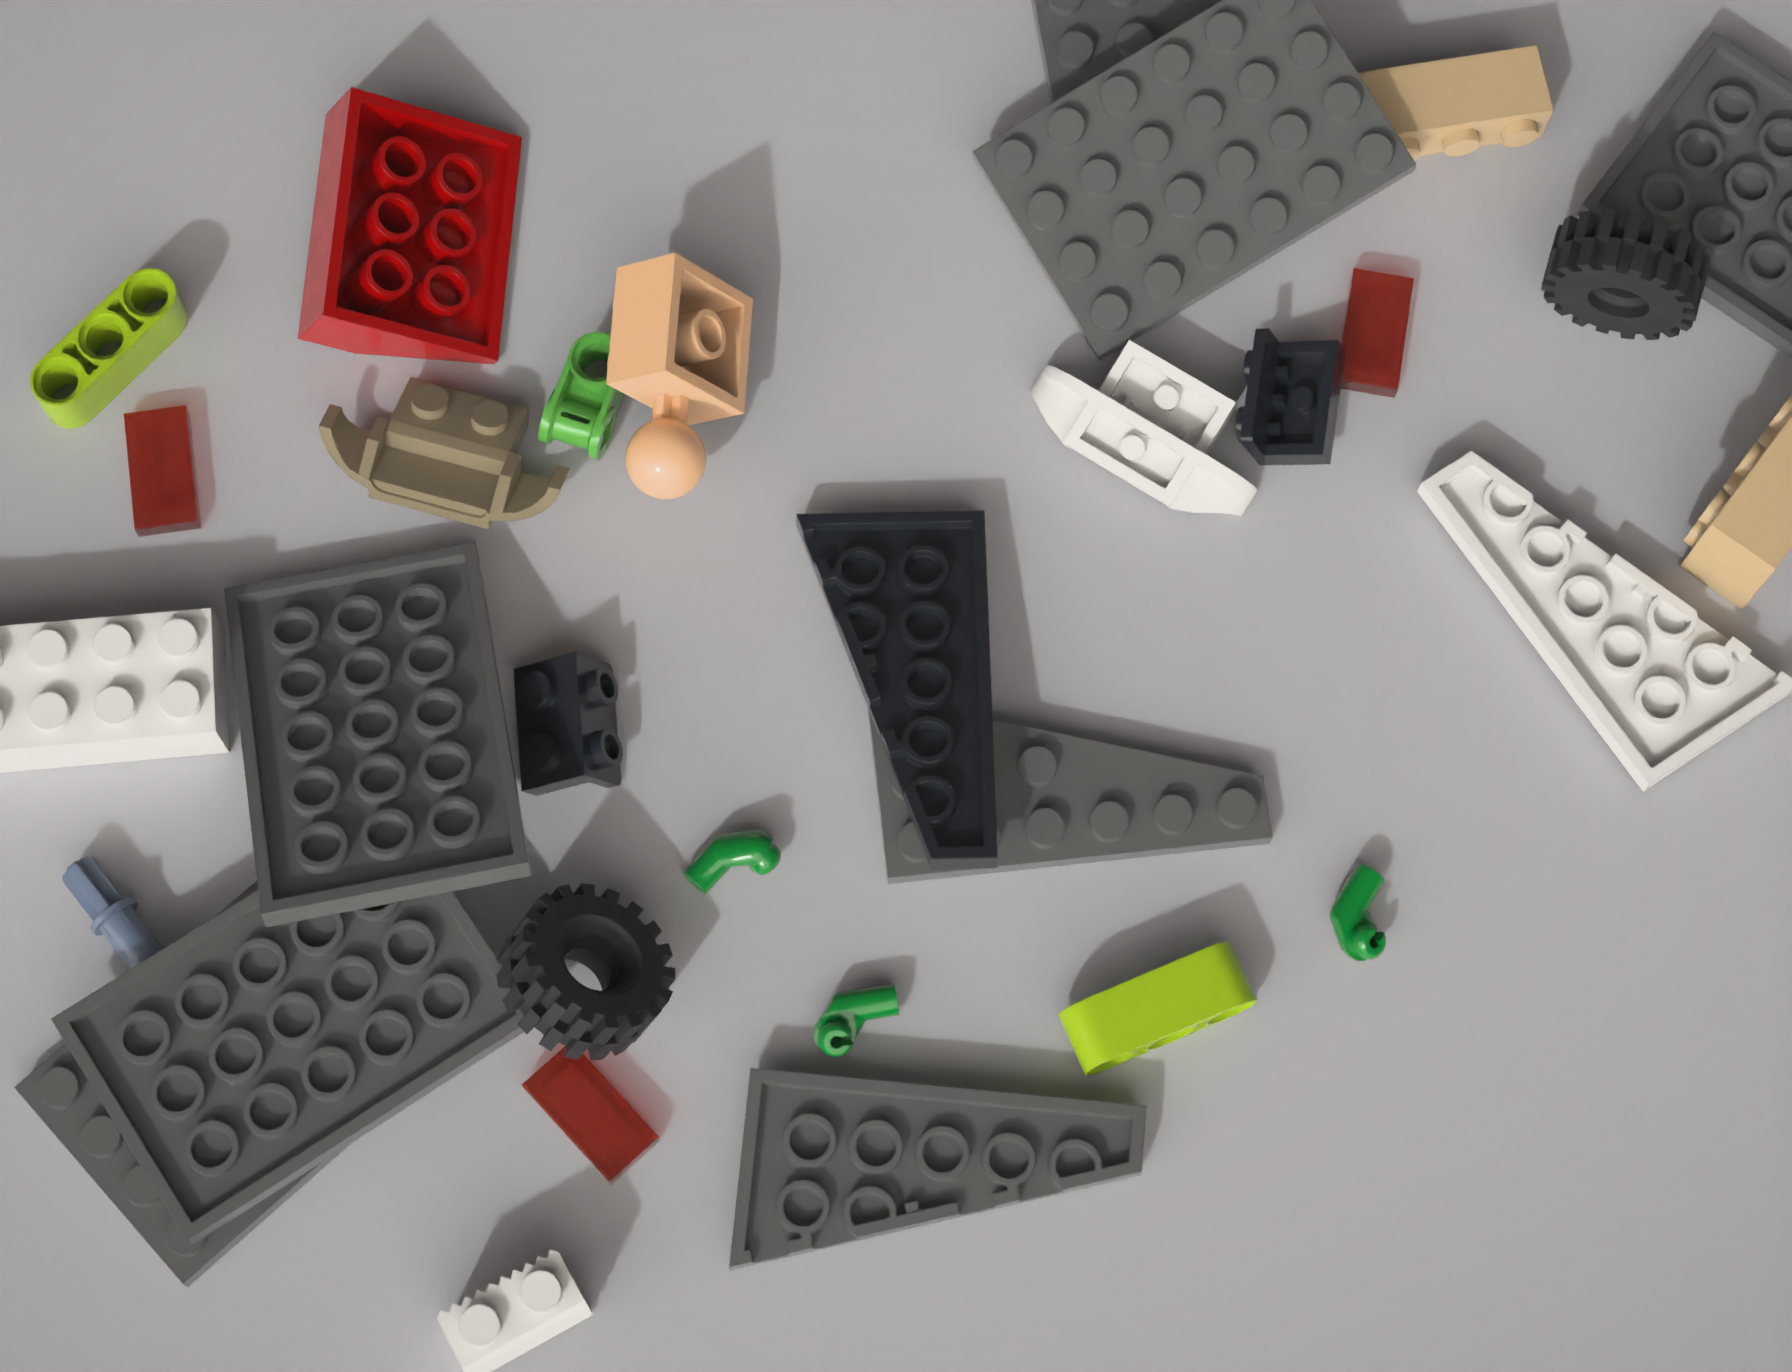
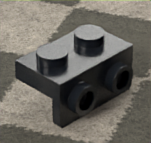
(1290, 400)
(567, 724)

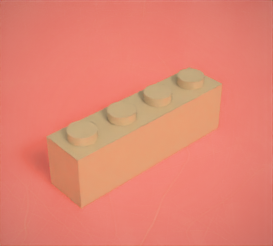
(1465, 101)

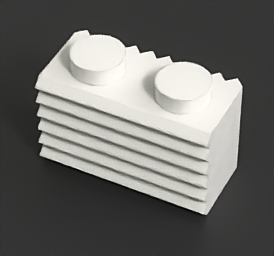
(514, 1314)

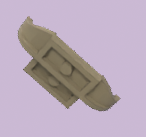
(444, 456)

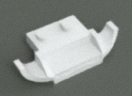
(1148, 429)

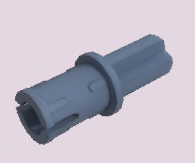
(111, 911)

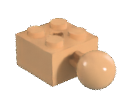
(684, 353)

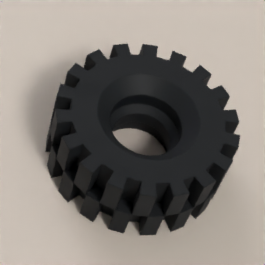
(1626, 274)
(607, 942)

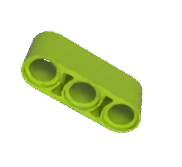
(104, 377)
(1157, 1008)

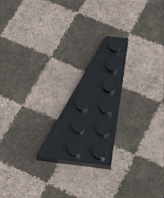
(917, 634)

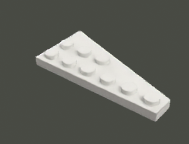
(1615, 638)

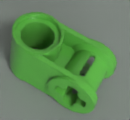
(582, 406)

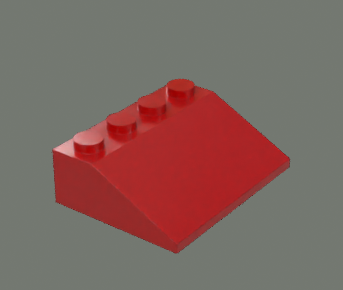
(409, 233)

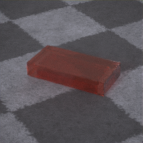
(1375, 331)
(162, 471)
(591, 1114)

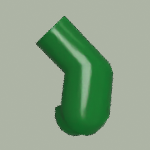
(730, 850)
(1351, 916)
(847, 1014)

